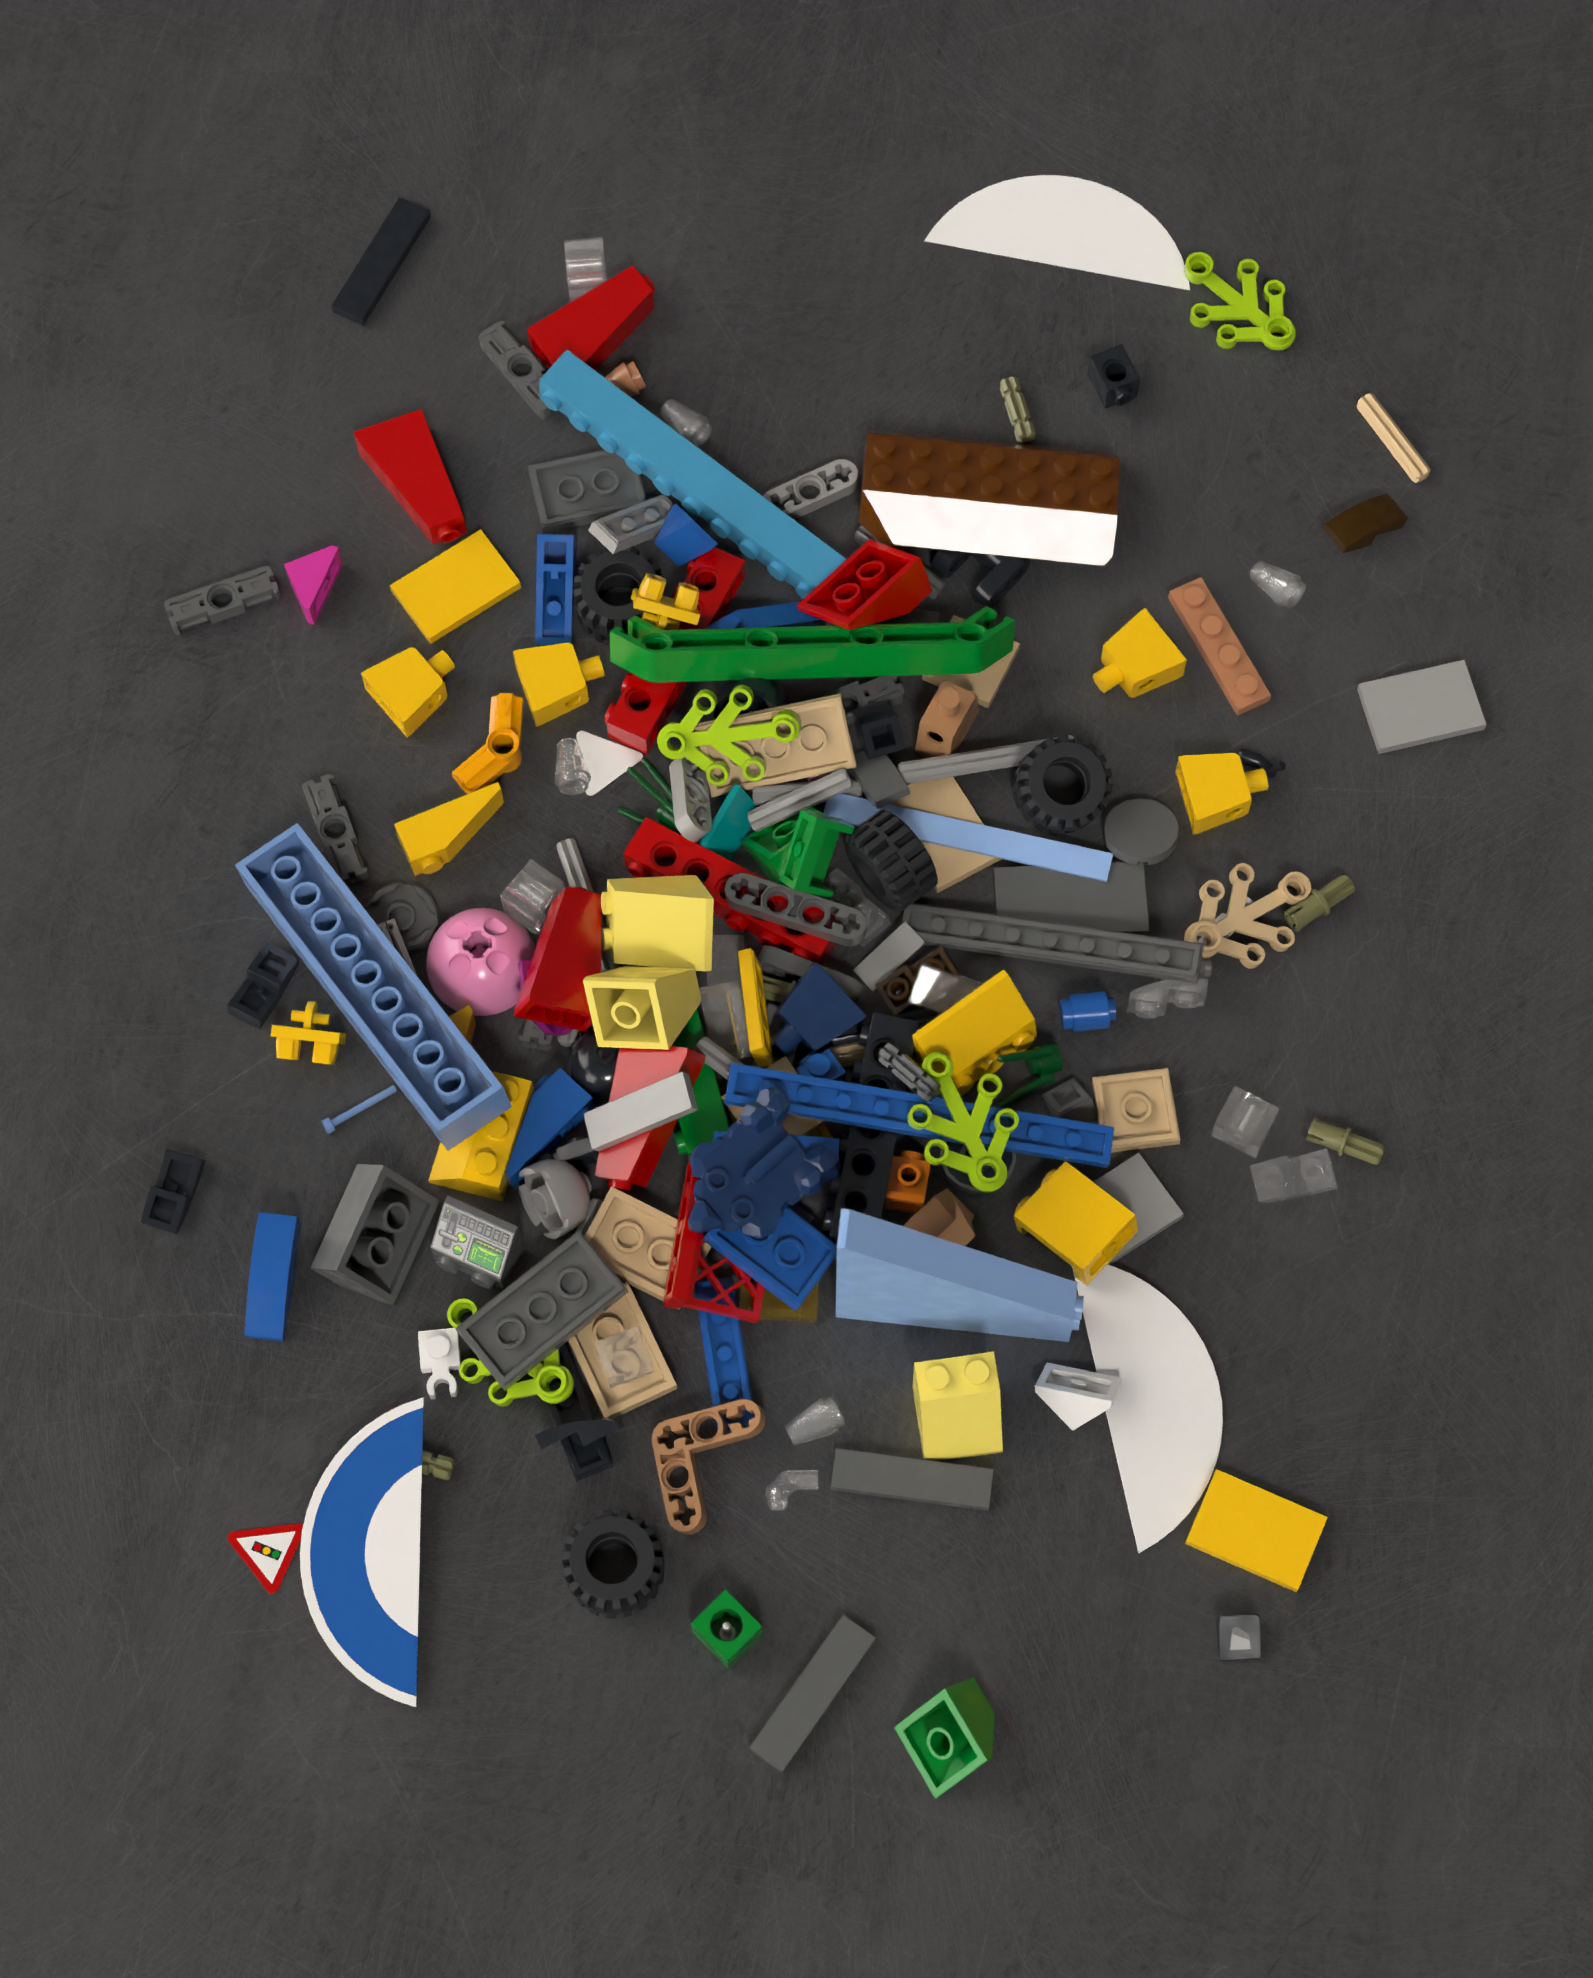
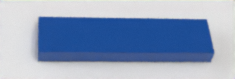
(724, 1352)

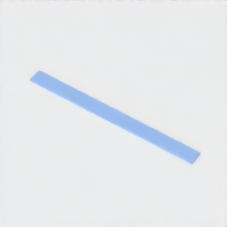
(981, 838)

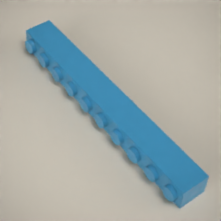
(687, 474)

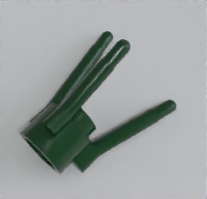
(665, 811)
(1040, 1060)

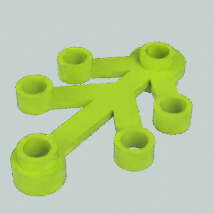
(1240, 306)
(723, 736)
(966, 1128)
(542, 1374)

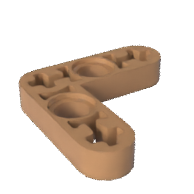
(683, 1455)

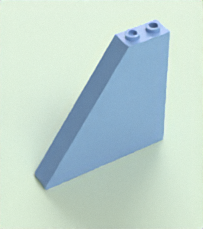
(930, 1282)

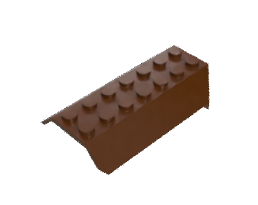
(990, 497)

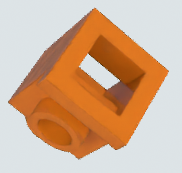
(907, 1195)

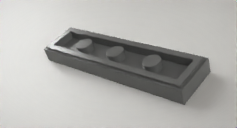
(912, 1479)
(812, 1694)

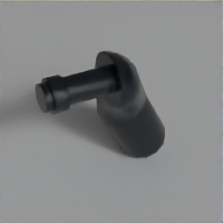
(1258, 761)

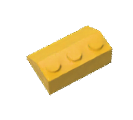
(977, 1031)
(481, 1159)

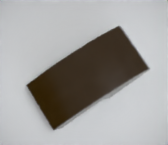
(1361, 523)
(899, 985)

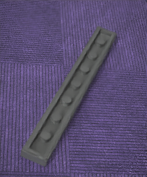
(1056, 943)

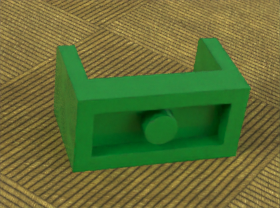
(811, 852)

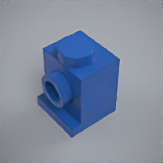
(822, 1066)

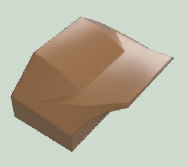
(945, 1218)

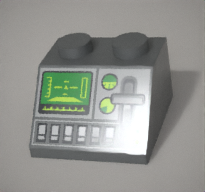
(476, 1244)

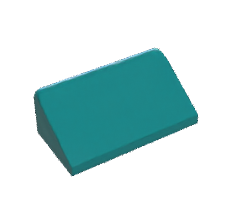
(729, 824)

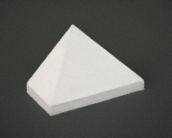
(1077, 1393)

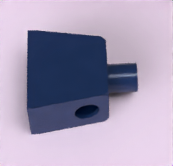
(814, 1012)

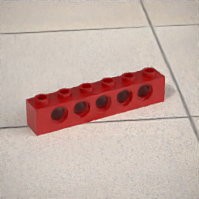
(642, 728)
(658, 842)

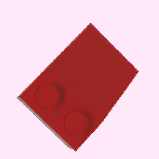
(869, 588)

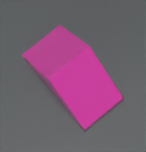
(314, 578)

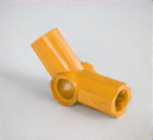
(504, 730)

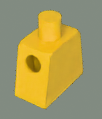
(1139, 658)
(555, 679)
(409, 686)
(1216, 788)

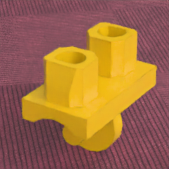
(681, 608)
(290, 1038)

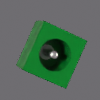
(727, 1629)

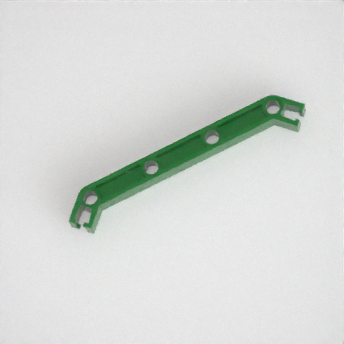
(811, 650)

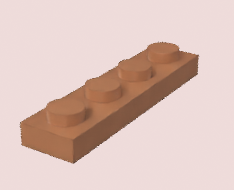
(1219, 646)

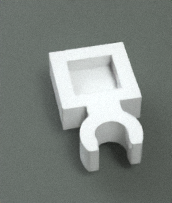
(439, 1354)

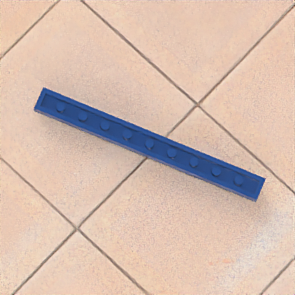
(889, 1110)

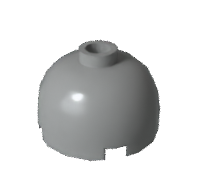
(555, 1196)

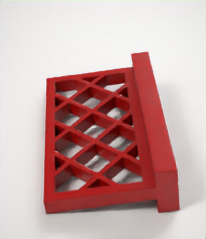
(684, 1267)

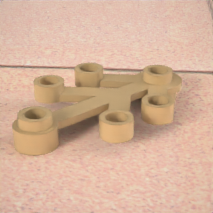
(1242, 919)

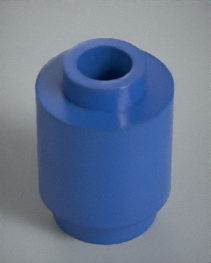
(1087, 1011)

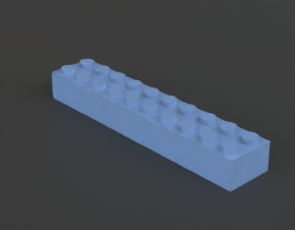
(374, 987)

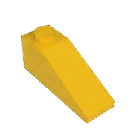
(441, 832)

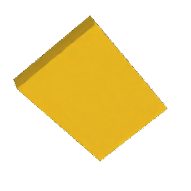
(455, 586)
(1256, 1530)

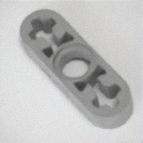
(815, 478)
(690, 799)

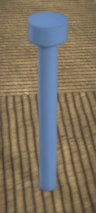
(329, 1125)

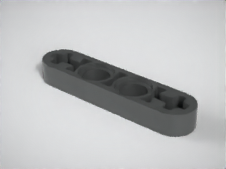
(793, 915)

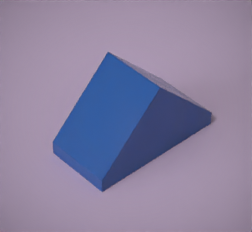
(682, 537)

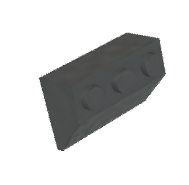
(375, 1233)

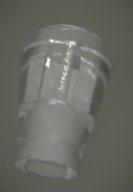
(687, 422)
(1279, 584)
(571, 769)
(816, 1421)

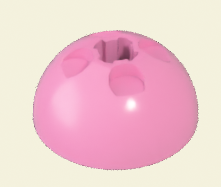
(485, 977)

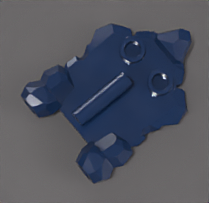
(755, 1171)

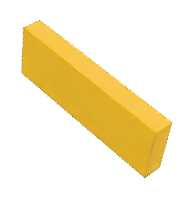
(755, 1008)

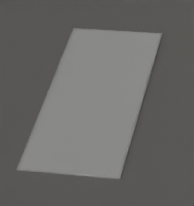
(889, 955)

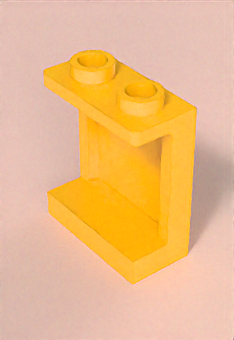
(1076, 1221)

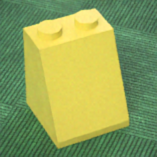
(658, 922)
(641, 1005)
(958, 1407)

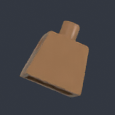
(948, 715)

